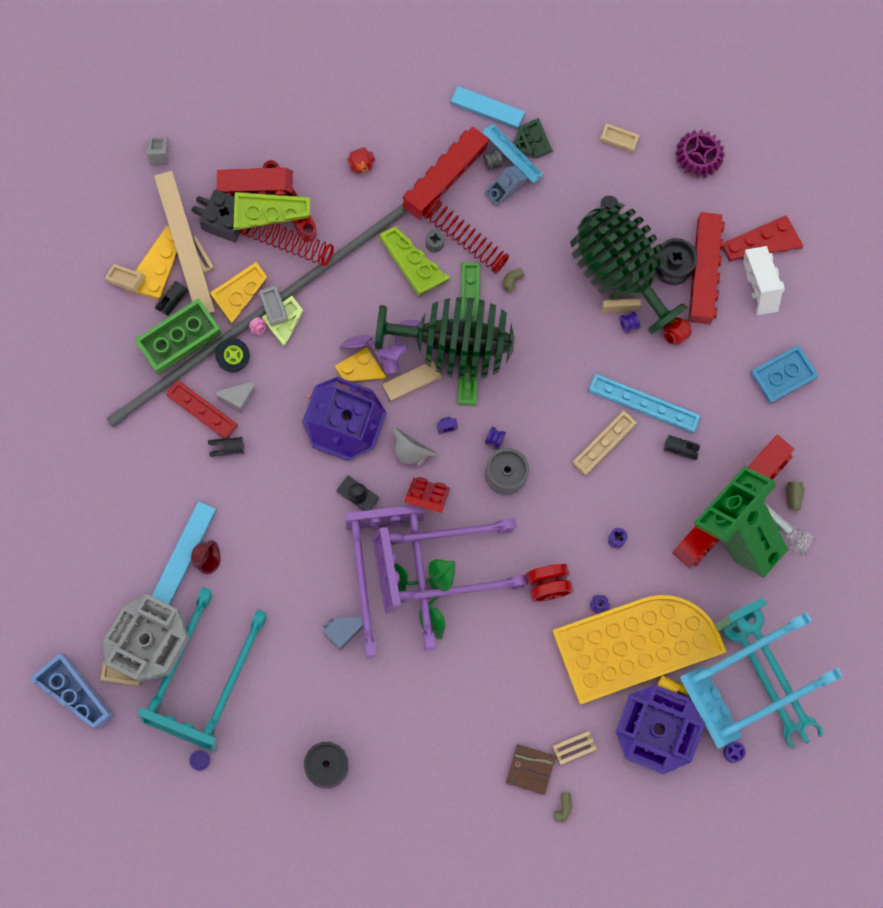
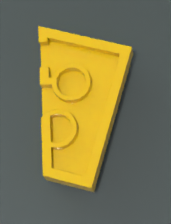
(238, 291)

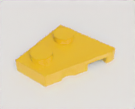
(360, 367)

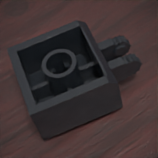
(212, 217)

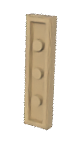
(604, 443)

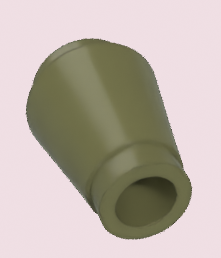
(795, 495)

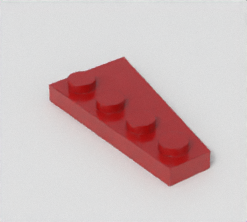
(776, 235)

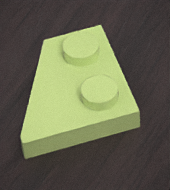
(284, 330)

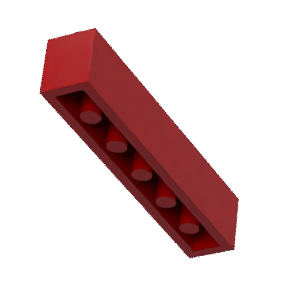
(445, 172)
(705, 273)

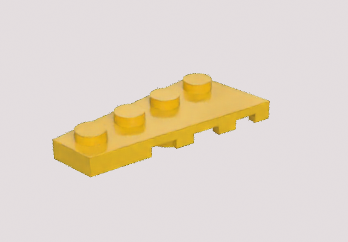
(157, 266)

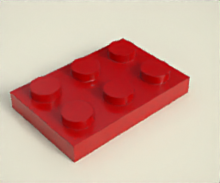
(427, 494)

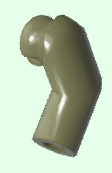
(510, 279)
(566, 808)

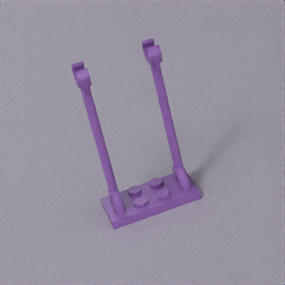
(375, 520)
(389, 578)

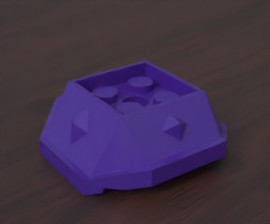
(332, 433)
(680, 727)

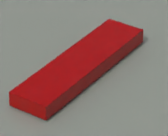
(201, 410)

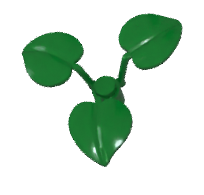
(441, 578)

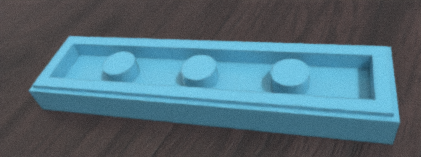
(487, 107)
(513, 153)

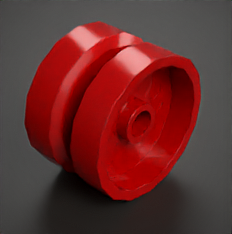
(549, 582)

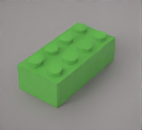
(178, 336)

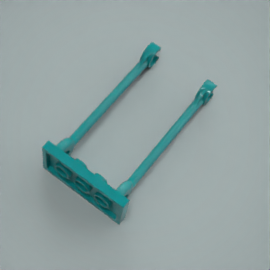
(741, 619)
(187, 731)

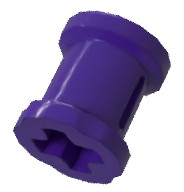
(615, 533)

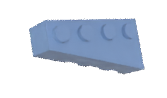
(71, 689)

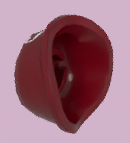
(206, 557)

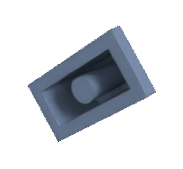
(342, 630)

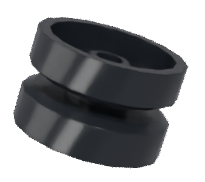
(678, 262)
(322, 776)

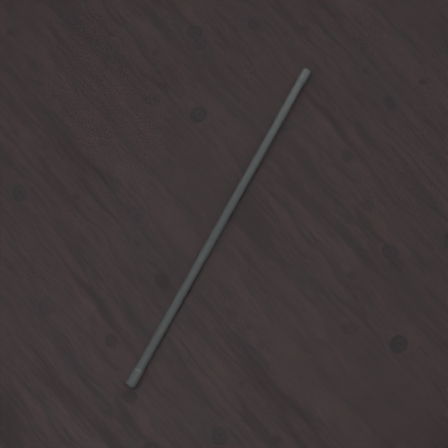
(122, 413)

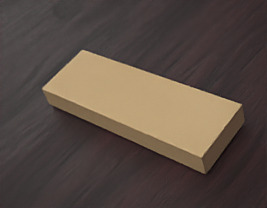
(411, 381)

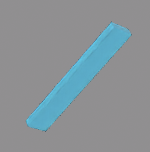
(644, 403)
(181, 556)

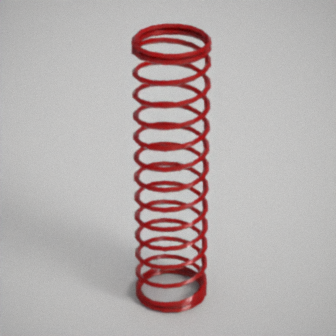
(322, 256)
(503, 259)

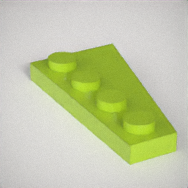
(264, 209)
(413, 263)

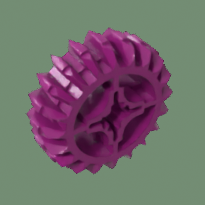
(705, 146)

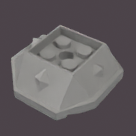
(134, 625)

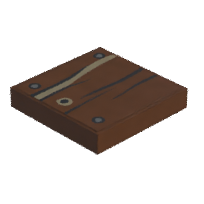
(530, 769)

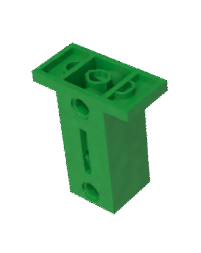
(744, 522)

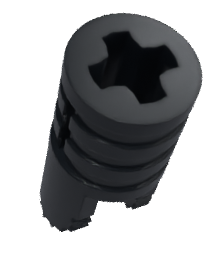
(171, 298)
(230, 446)
(681, 447)

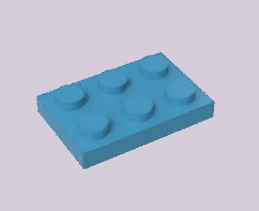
(784, 374)

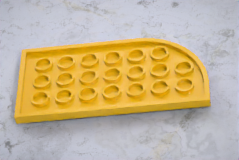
(635, 644)

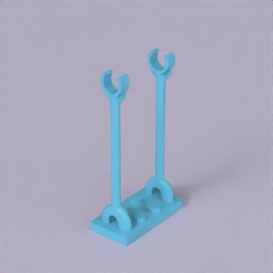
(709, 701)

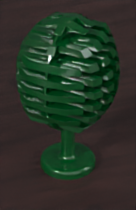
(621, 257)
(456, 336)

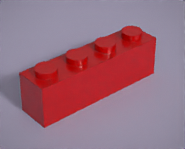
(255, 181)

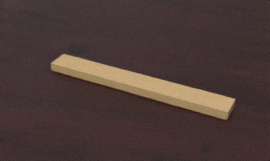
(183, 239)

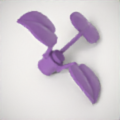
(390, 354)

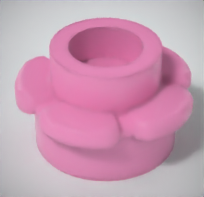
(257, 326)

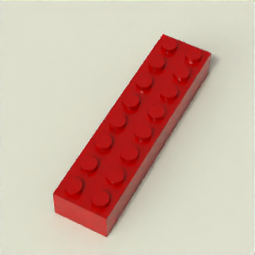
(768, 463)

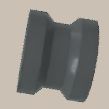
(493, 160)
(434, 245)

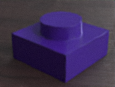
(447, 425)

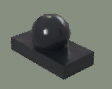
(357, 494)

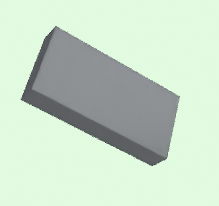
(273, 305)

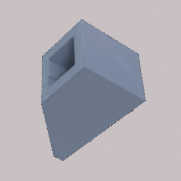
(506, 185)

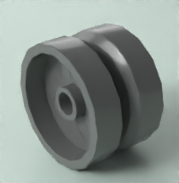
(517, 467)

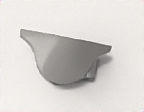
(409, 450)

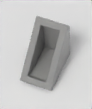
(158, 151)
(237, 396)

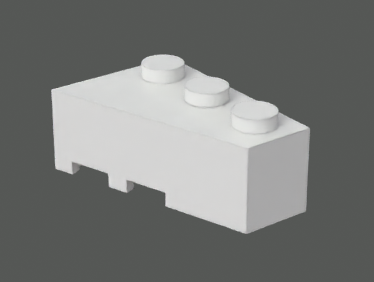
(764, 279)

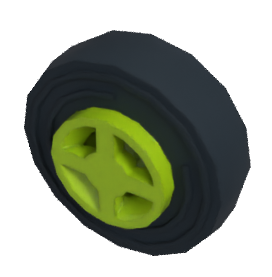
(238, 355)

